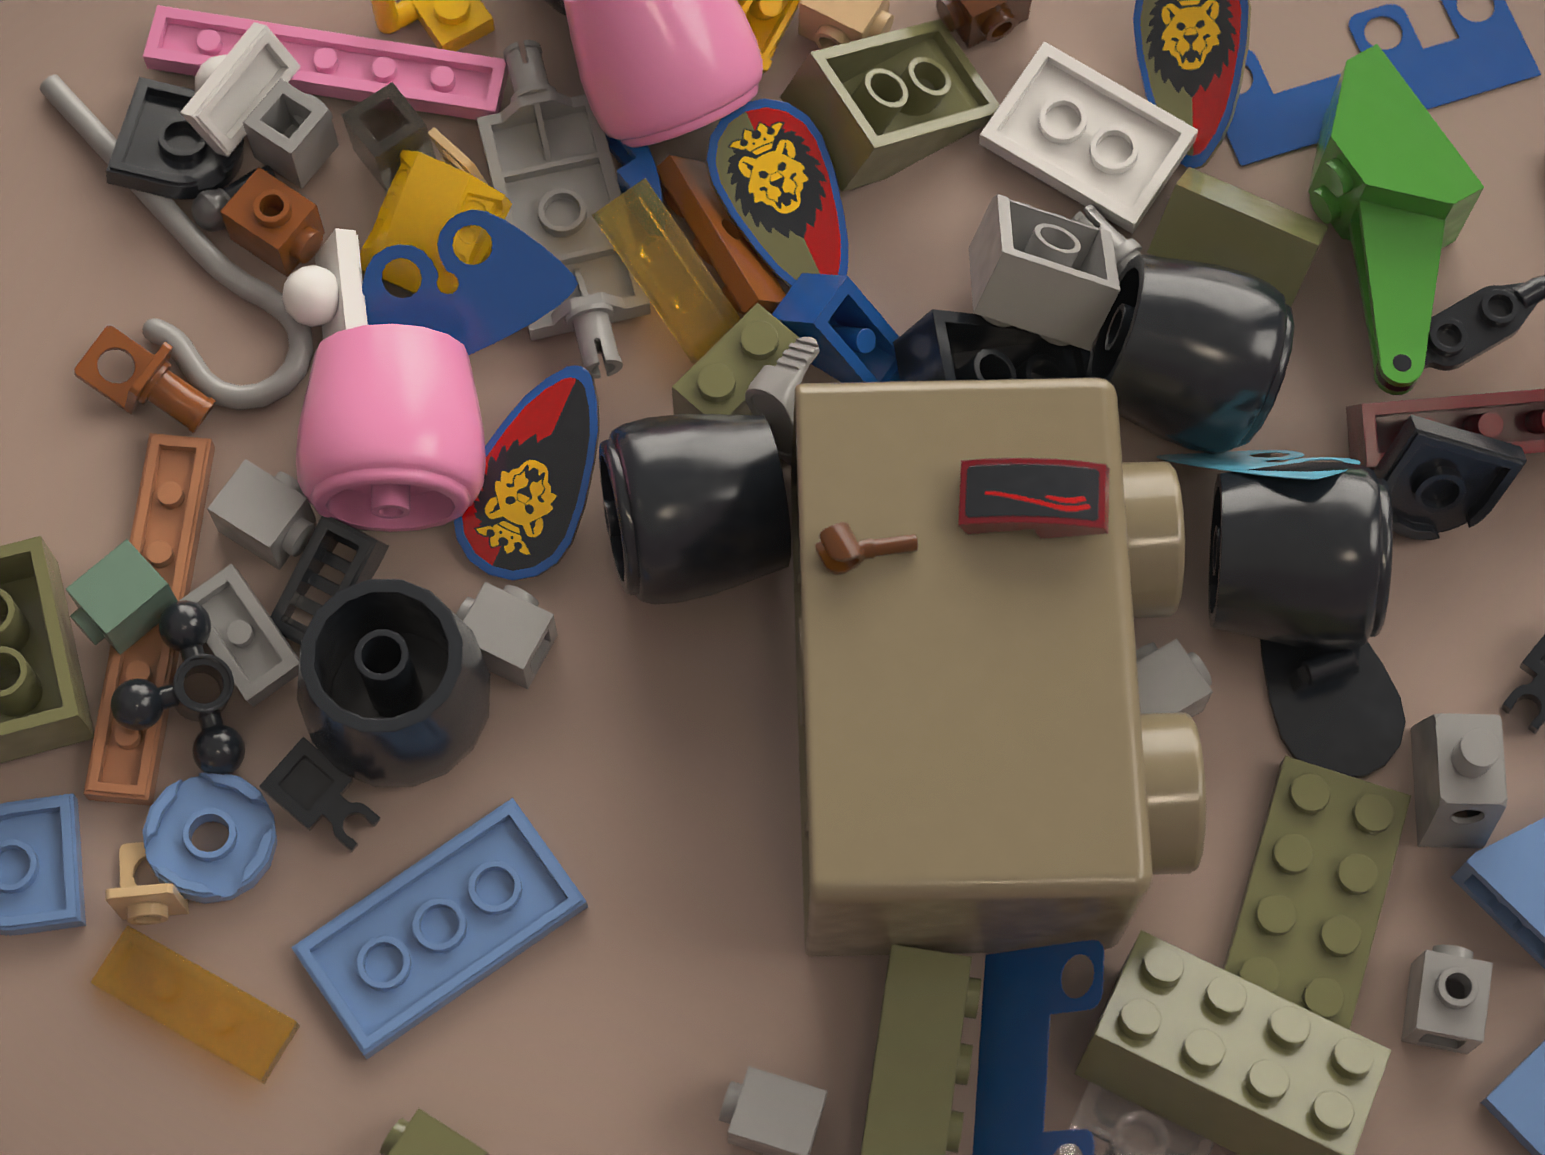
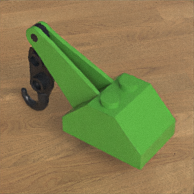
(1401, 197)

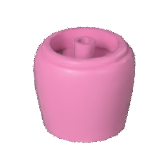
(663, 64)
(391, 429)

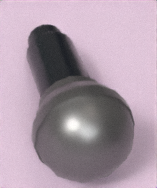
(209, 203)

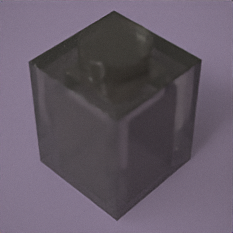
(382, 129)

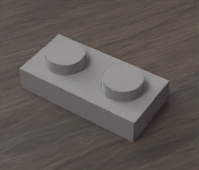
(245, 636)

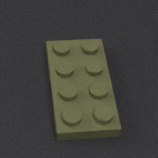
(1317, 888)

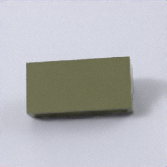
(1237, 230)

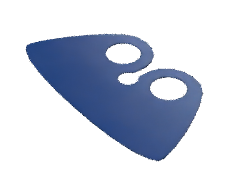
(493, 297)

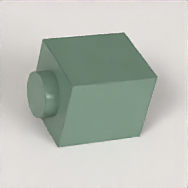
(119, 598)

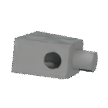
(1458, 769)

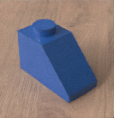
(848, 329)

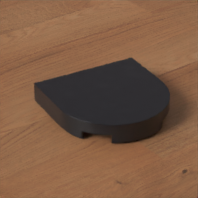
(162, 151)
(1445, 477)

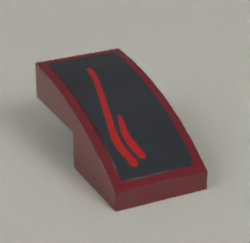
(1036, 494)

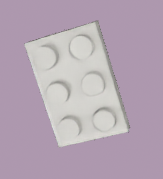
(1088, 137)

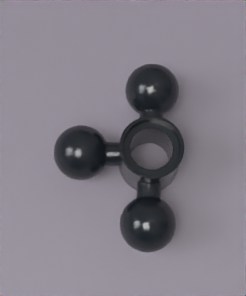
(140, 703)

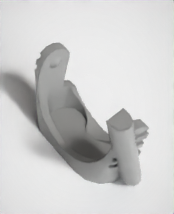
(774, 390)

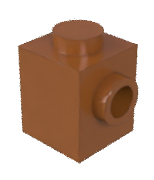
(274, 222)

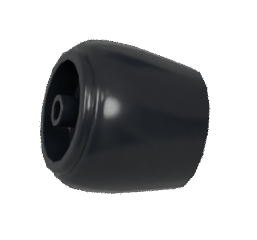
(1194, 351)
(693, 504)
(1301, 555)
(392, 684)

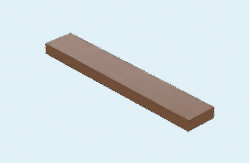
(167, 535)

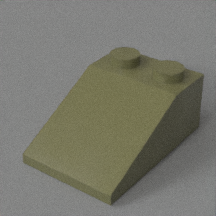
(890, 100)

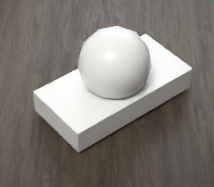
(235, 84)
(331, 288)

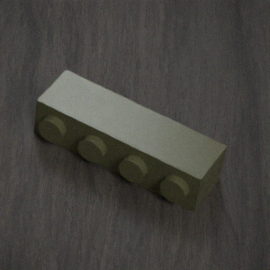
(920, 1054)

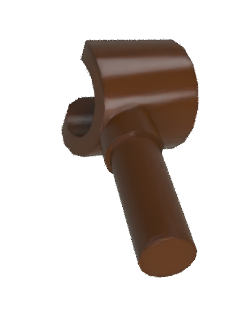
(843, 552)

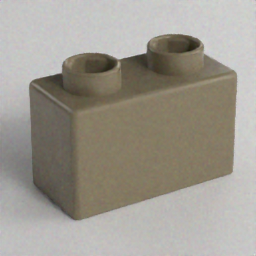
(979, 698)

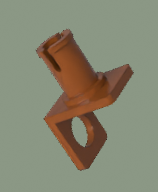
(150, 381)

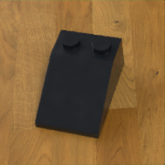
(970, 348)

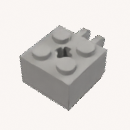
(1042, 273)

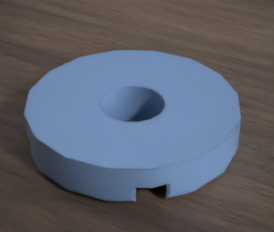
(219, 873)

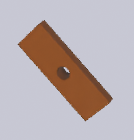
(717, 237)

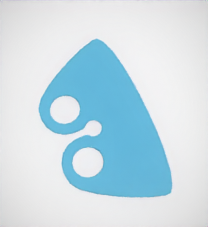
(1241, 462)

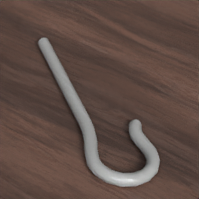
(215, 263)

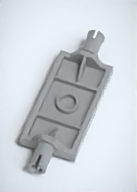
(556, 174)

